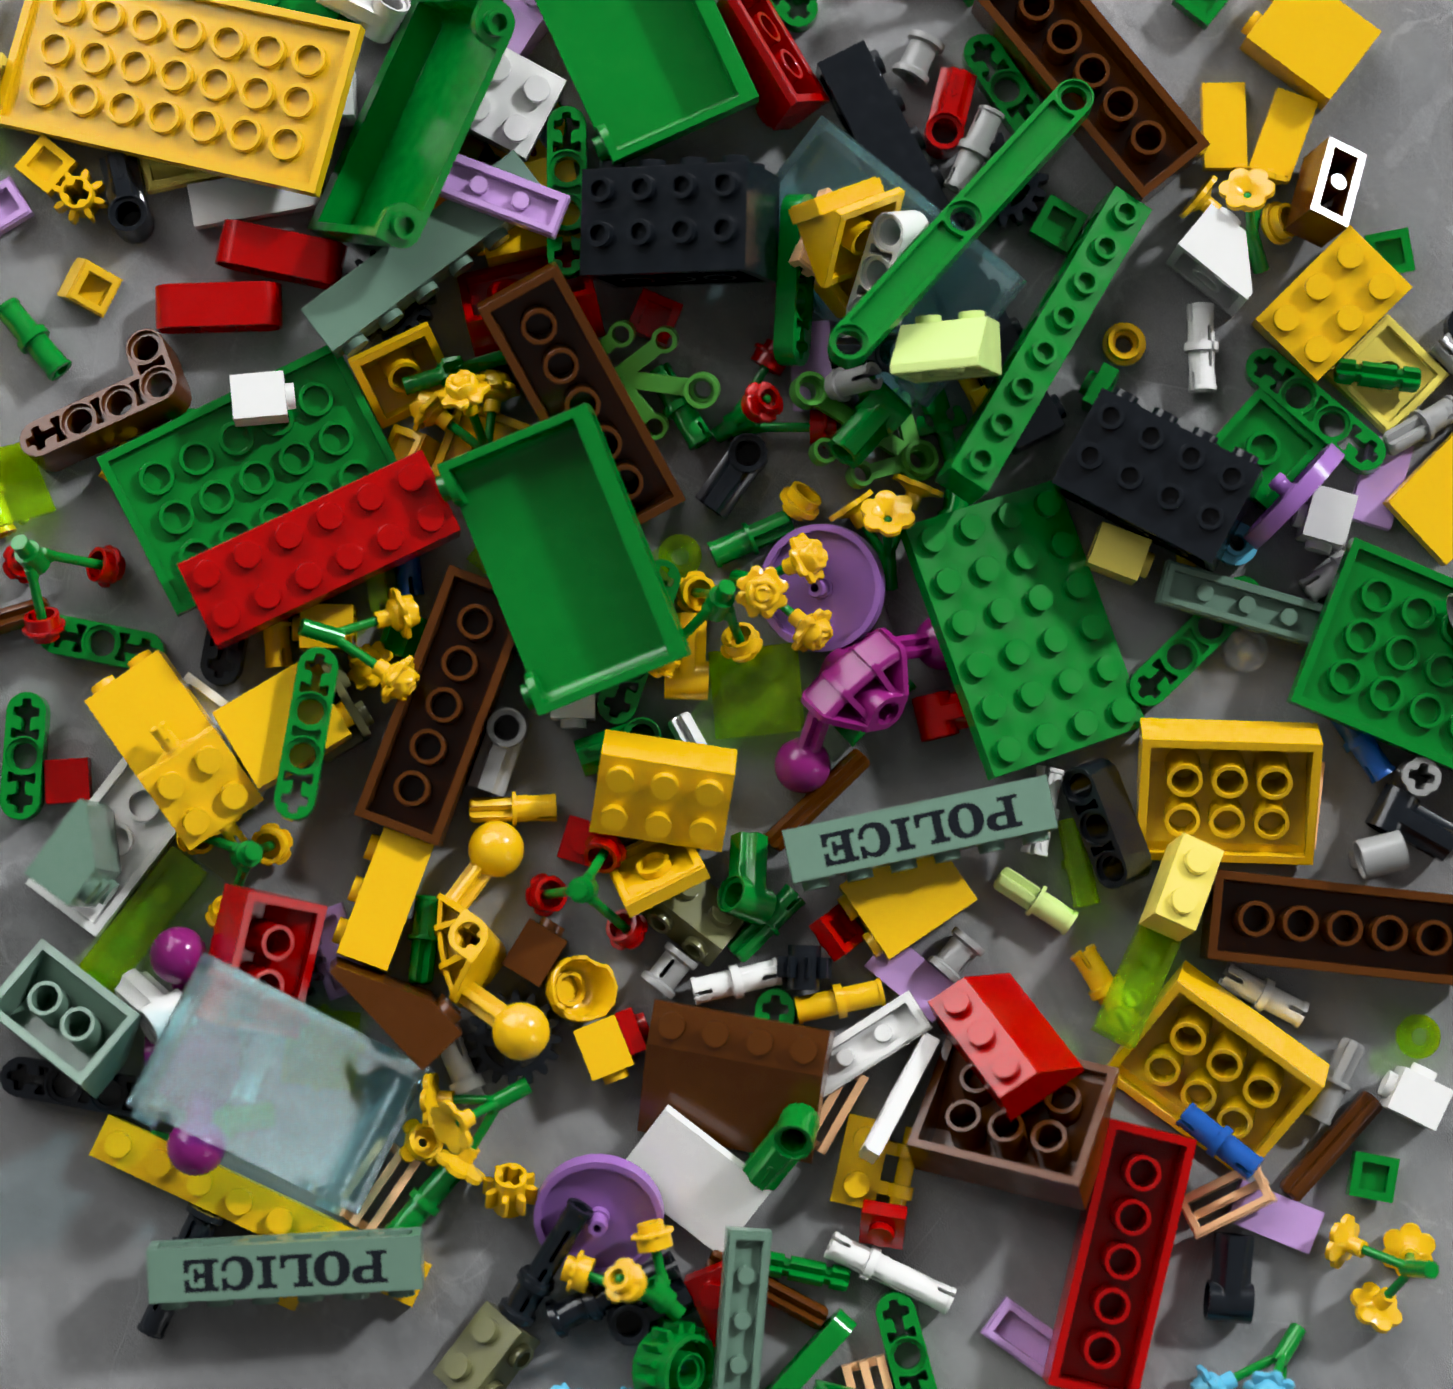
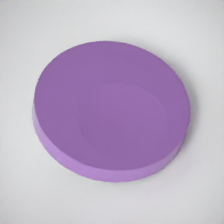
(1292, 495)
(850, 587)
(619, 1198)

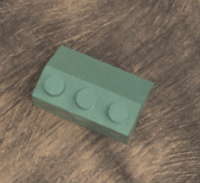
(80, 857)
(68, 1017)

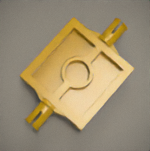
(199, 786)

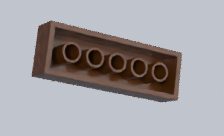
(1134, 123)
(565, 366)
(444, 720)
(1329, 927)

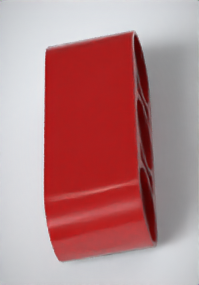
(280, 254)
(218, 307)

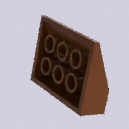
(731, 1071)
(1041, 1154)

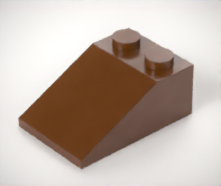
(405, 1011)

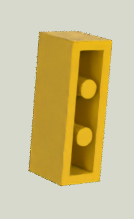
(382, 898)

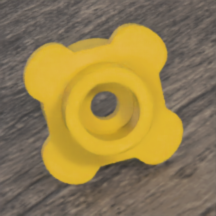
(412, 1150)

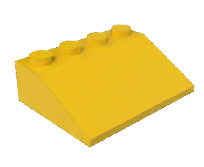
(1230, 787)
(1223, 1058)

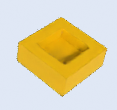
(46, 164)

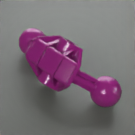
(856, 690)
(174, 960)

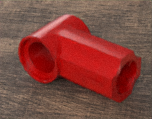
(949, 110)
(938, 715)

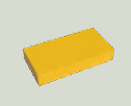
(1224, 125)
(1283, 133)
(835, 200)

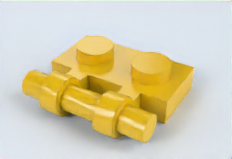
(861, 1180)

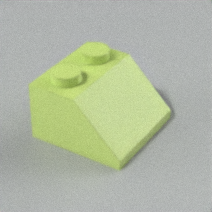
(948, 349)

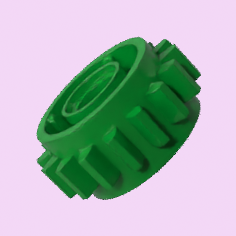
(674, 1358)

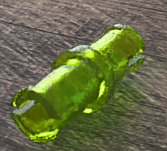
(1077, 865)

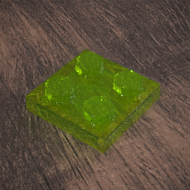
(757, 694)

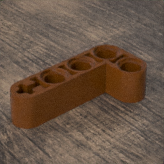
(46, 438)

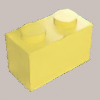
(1181, 887)

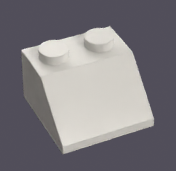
(1216, 259)

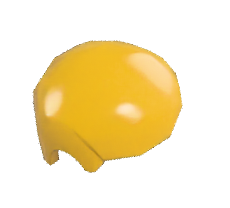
(581, 989)

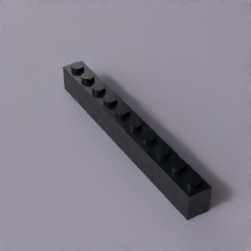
(875, 120)

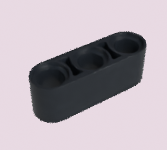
(1107, 823)

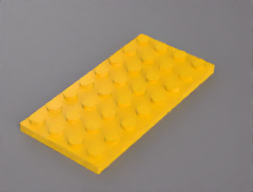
(186, 84)

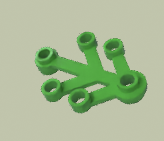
(635, 380)
(899, 448)

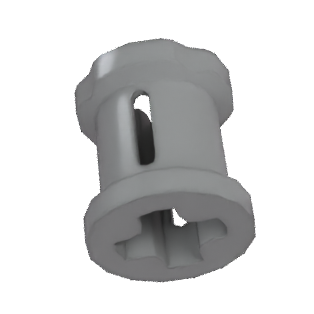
(918, 57)
(1427, 769)
(956, 955)
(669, 970)

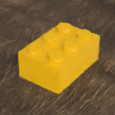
(1331, 304)
(663, 790)

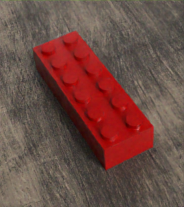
(319, 550)
(1120, 1260)

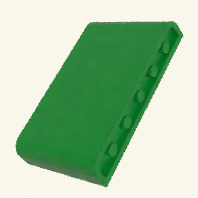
(648, 69)
(413, 122)
(565, 558)

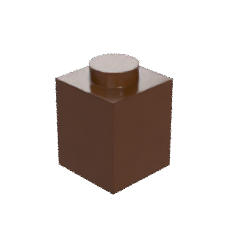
(536, 950)

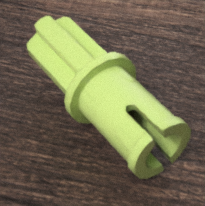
(1035, 900)

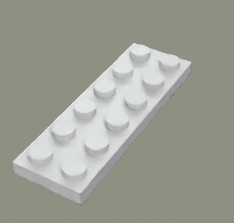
(139, 824)

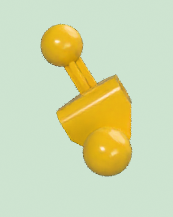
(475, 954)

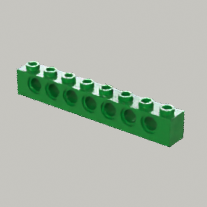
(1043, 346)

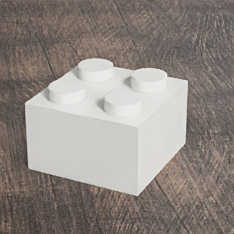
(517, 105)

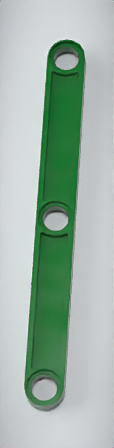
(943, 244)

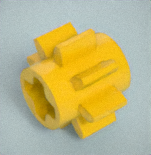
(74, 186)
(509, 1190)

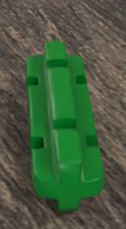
(1377, 375)
(809, 1271)

